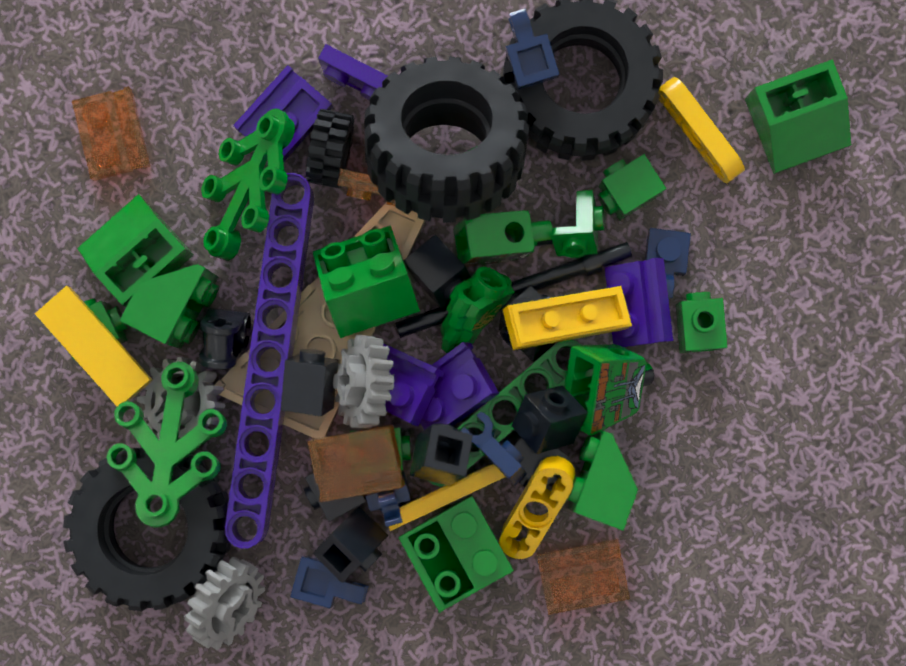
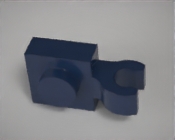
(530, 56)
(674, 249)
(503, 456)
(390, 503)
(320, 587)

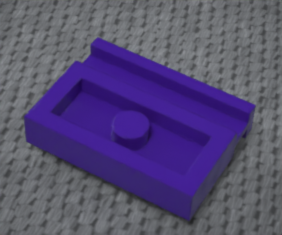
(348, 71)
(289, 94)
(646, 301)
(412, 386)
(461, 389)

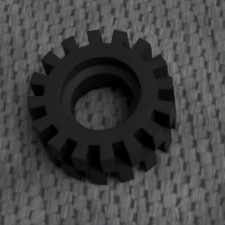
(329, 147)

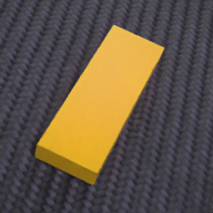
(566, 317)
(93, 346)
(448, 494)

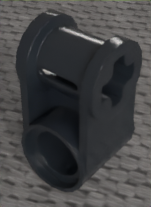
(223, 337)

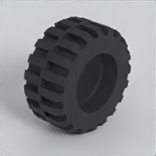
(634, 59)
(453, 96)
(114, 573)

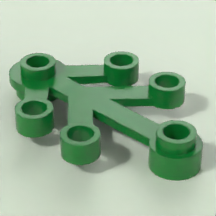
(271, 136)
(166, 450)

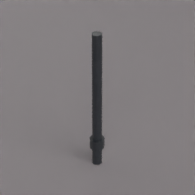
(587, 265)

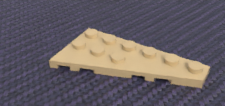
(318, 330)

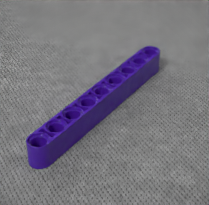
(257, 379)

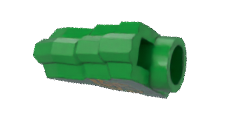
(474, 306)

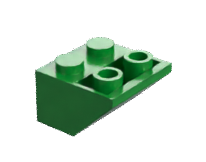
(801, 116)
(133, 249)
(365, 281)
(171, 304)
(605, 483)
(455, 553)

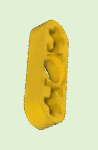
(700, 130)
(536, 492)

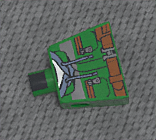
(484, 239)
(606, 383)

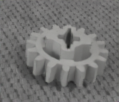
(363, 381)
(201, 400)
(224, 603)

